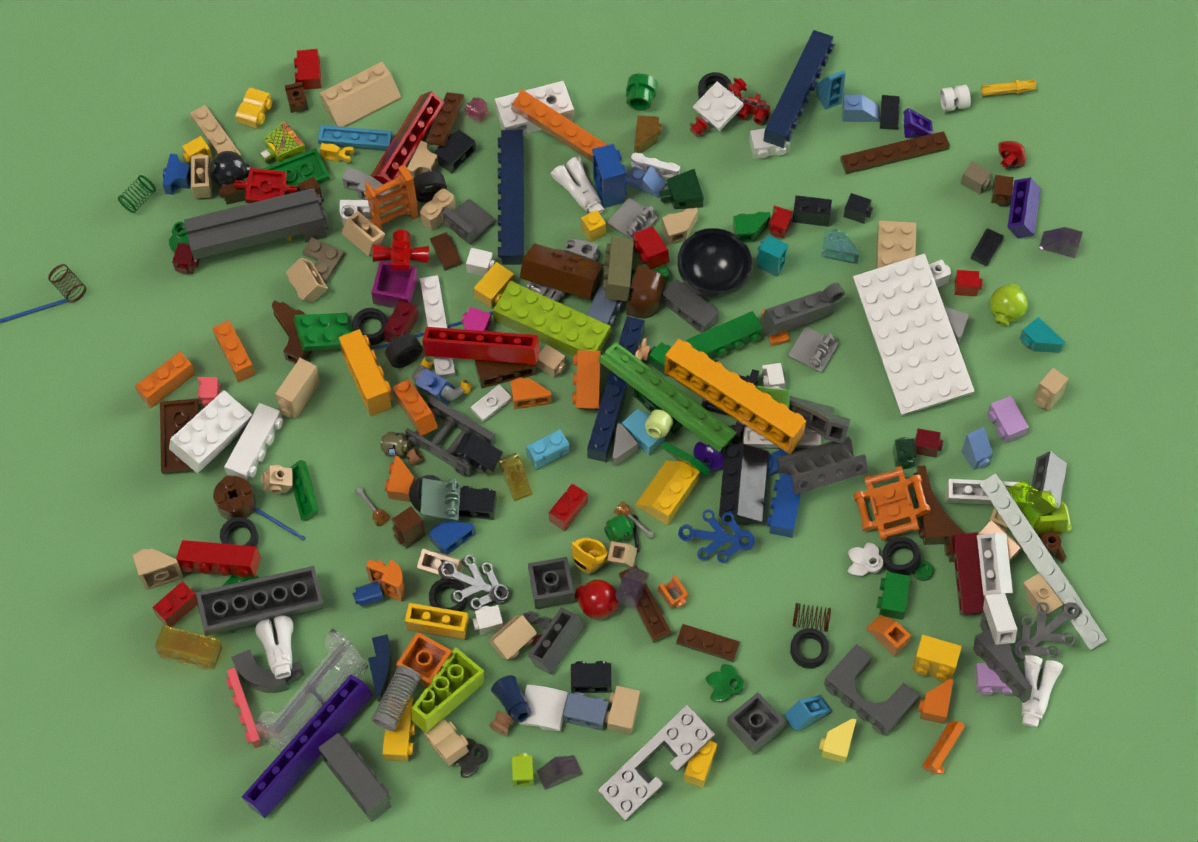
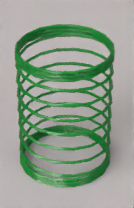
(143, 185)

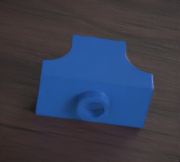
(176, 175)

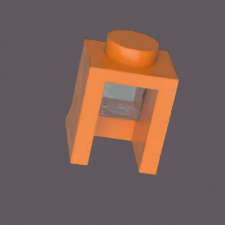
(673, 593)

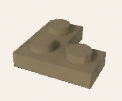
(325, 255)

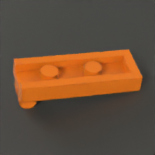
(942, 747)

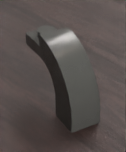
(263, 679)

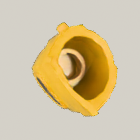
(588, 554)

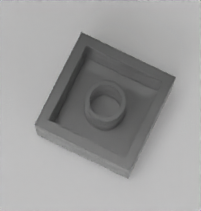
(551, 582)
(755, 723)

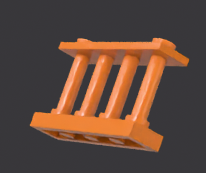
(405, 191)

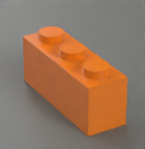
(233, 351)
(165, 379)
(587, 379)
(415, 407)

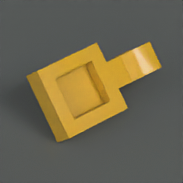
(333, 153)

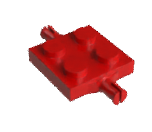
(264, 185)

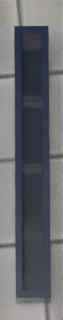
(798, 89)
(512, 197)
(614, 395)

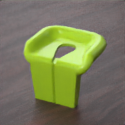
(1056, 522)

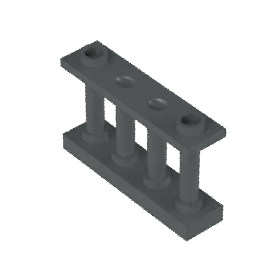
(452, 418)
(818, 456)

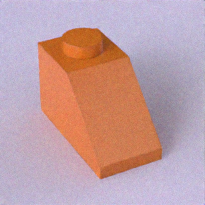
(529, 393)
(936, 703)

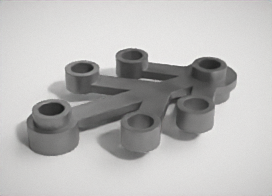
(476, 583)
(1043, 632)

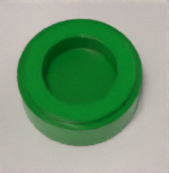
(924, 571)

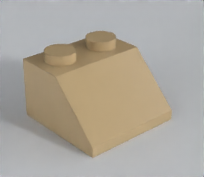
(156, 568)

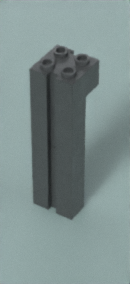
(257, 223)

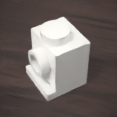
(773, 375)

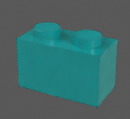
(772, 255)

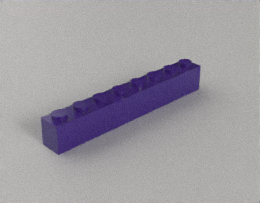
(303, 749)

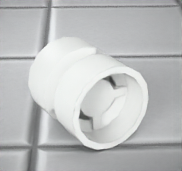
(956, 97)

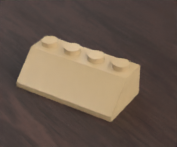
(360, 95)

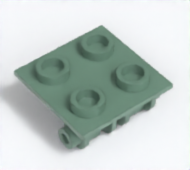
(440, 499)

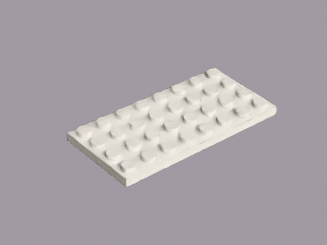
(913, 335)

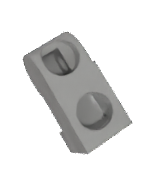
(584, 249)

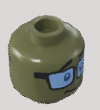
(395, 444)

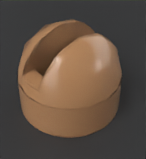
(414, 456)

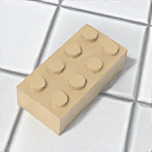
(895, 242)

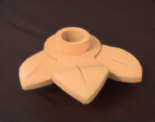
(643, 351)

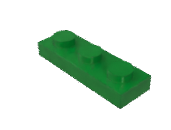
(303, 491)

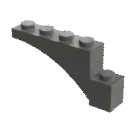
(821, 419)
(1001, 661)

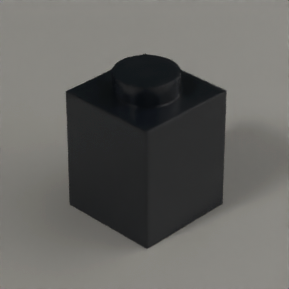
(858, 208)

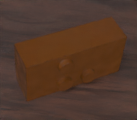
(561, 271)

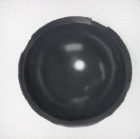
(714, 263)

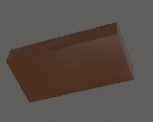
(445, 251)

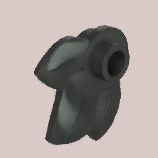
(469, 762)

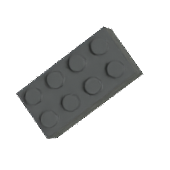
(355, 776)

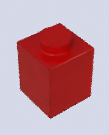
(967, 283)

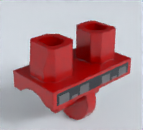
(755, 107)

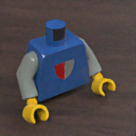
(436, 385)

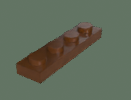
(445, 119)
(650, 614)

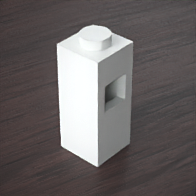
(1000, 618)

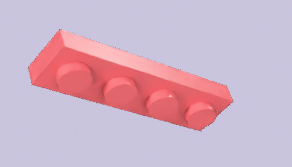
(240, 701)

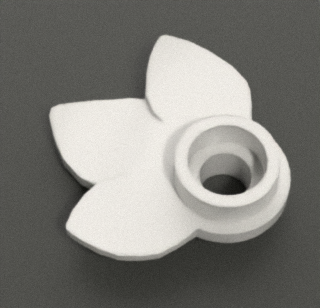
(863, 557)

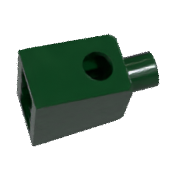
(683, 191)

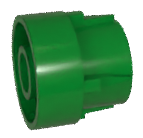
(641, 91)

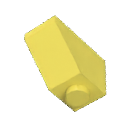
(837, 742)

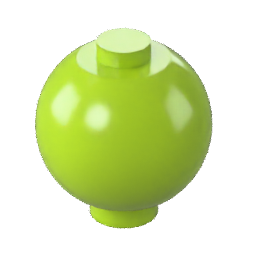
(1008, 304)

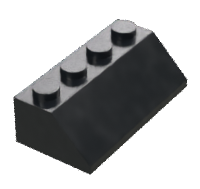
(744, 483)

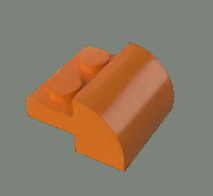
(389, 577)

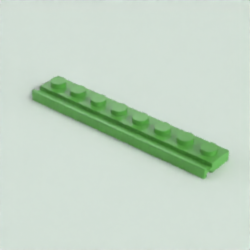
(667, 396)

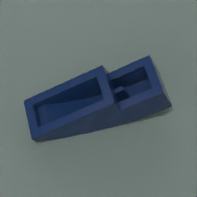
(381, 665)

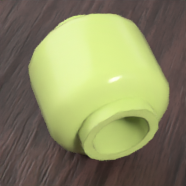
(658, 424)

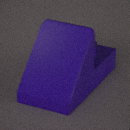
(916, 125)

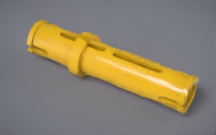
(1010, 87)

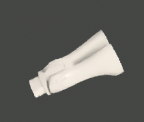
(583, 192)
(279, 655)
(1035, 707)

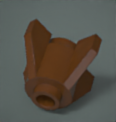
(1053, 544)

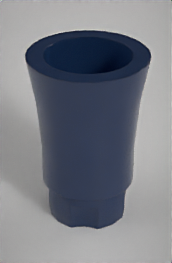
(511, 698)

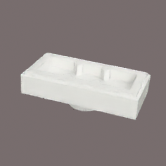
(491, 403)

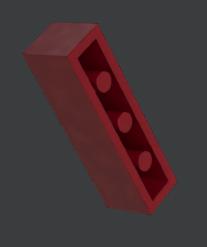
(968, 573)

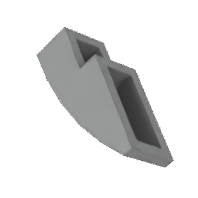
(355, 181)

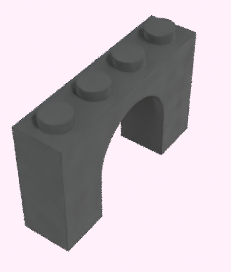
(882, 715)

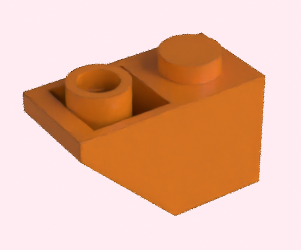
(399, 481)
(889, 634)

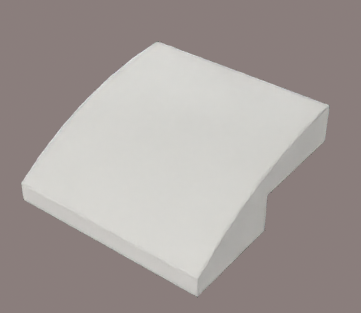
(546, 707)

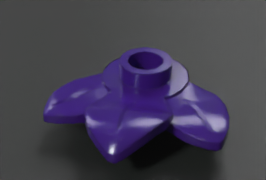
(709, 455)

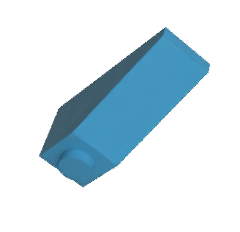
(830, 90)

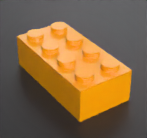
(366, 372)

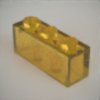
(188, 647)

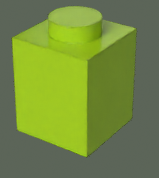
(522, 770)

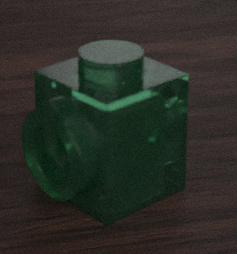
(904, 452)

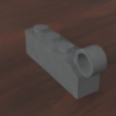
(801, 310)

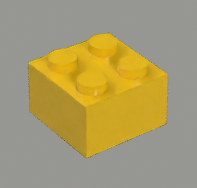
(936, 658)

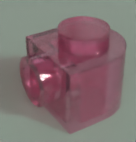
(476, 109)

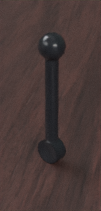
(636, 534)

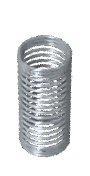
(385, 721)

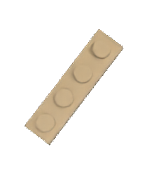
(212, 130)

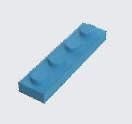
(355, 137)

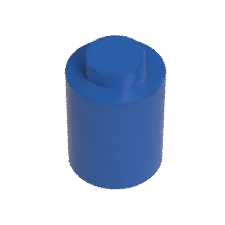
(368, 594)

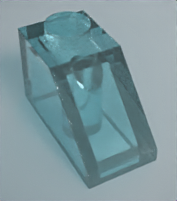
(839, 247)

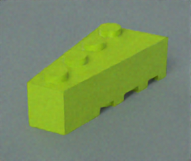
(448, 689)

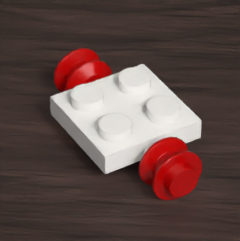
(718, 106)

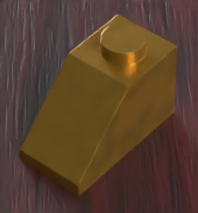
(646, 132)

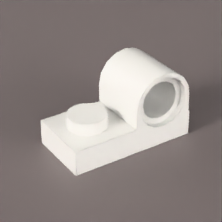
(350, 207)

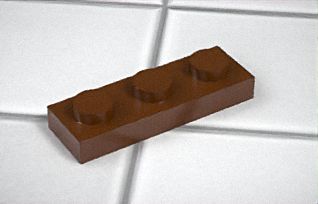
(707, 642)

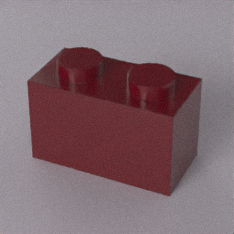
(401, 321)

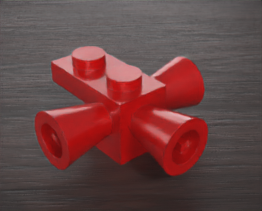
(400, 253)

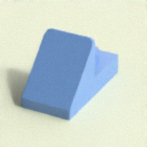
(647, 181)

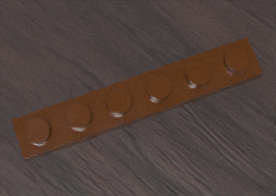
(894, 152)

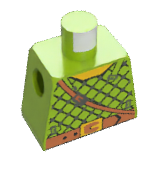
(282, 144)

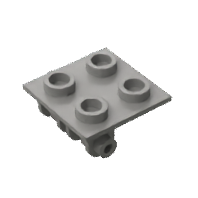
(632, 218)
(813, 349)

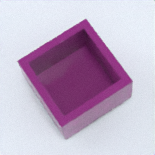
(393, 285)

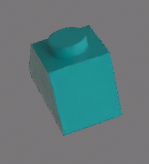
(1041, 337)

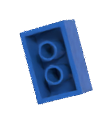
(609, 175)

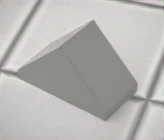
(958, 322)
(624, 445)

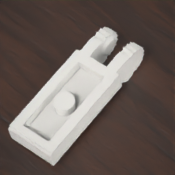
(664, 169)

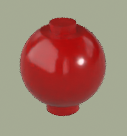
(597, 599)

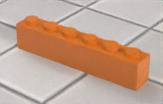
(556, 124)

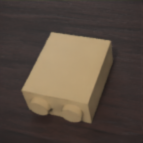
(297, 388)

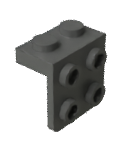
(467, 220)

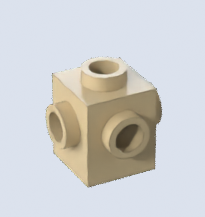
(277, 479)

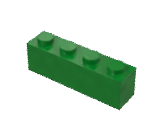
(728, 336)

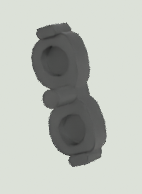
(532, 618)

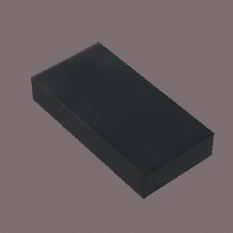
(889, 112)
(986, 247)

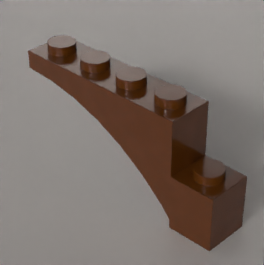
(936, 526)

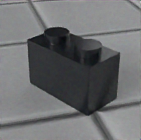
(456, 151)
(812, 210)
(478, 453)
(477, 503)
(591, 677)

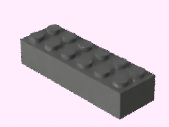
(258, 600)

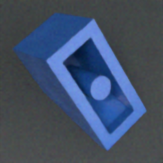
(450, 535)

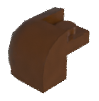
(645, 293)

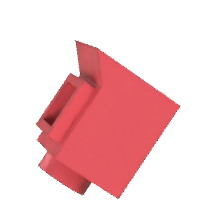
(208, 389)

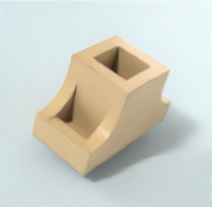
(422, 160)
(1039, 591)

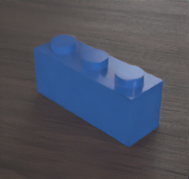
(784, 506)

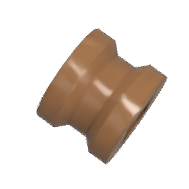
(501, 723)

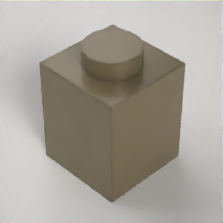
(976, 178)

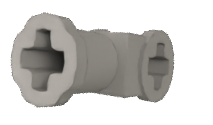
(551, 293)

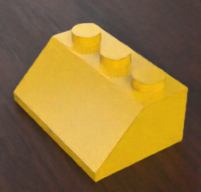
(668, 490)

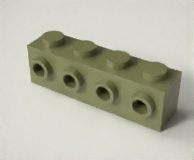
(619, 268)

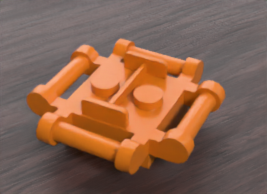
(892, 503)

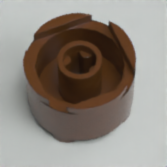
(234, 497)

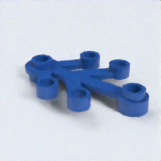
(720, 536)

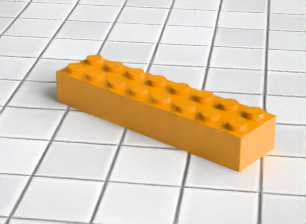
(735, 396)

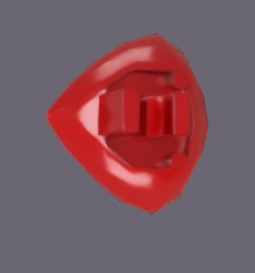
(1012, 153)

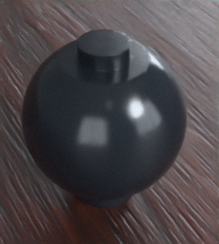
(228, 167)

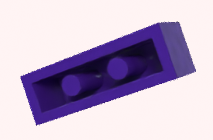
(1024, 207)

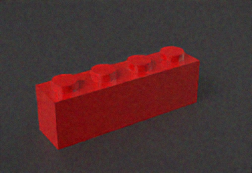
(218, 558)

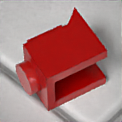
(780, 222)

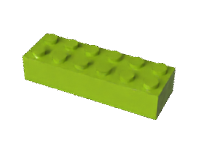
(550, 320)

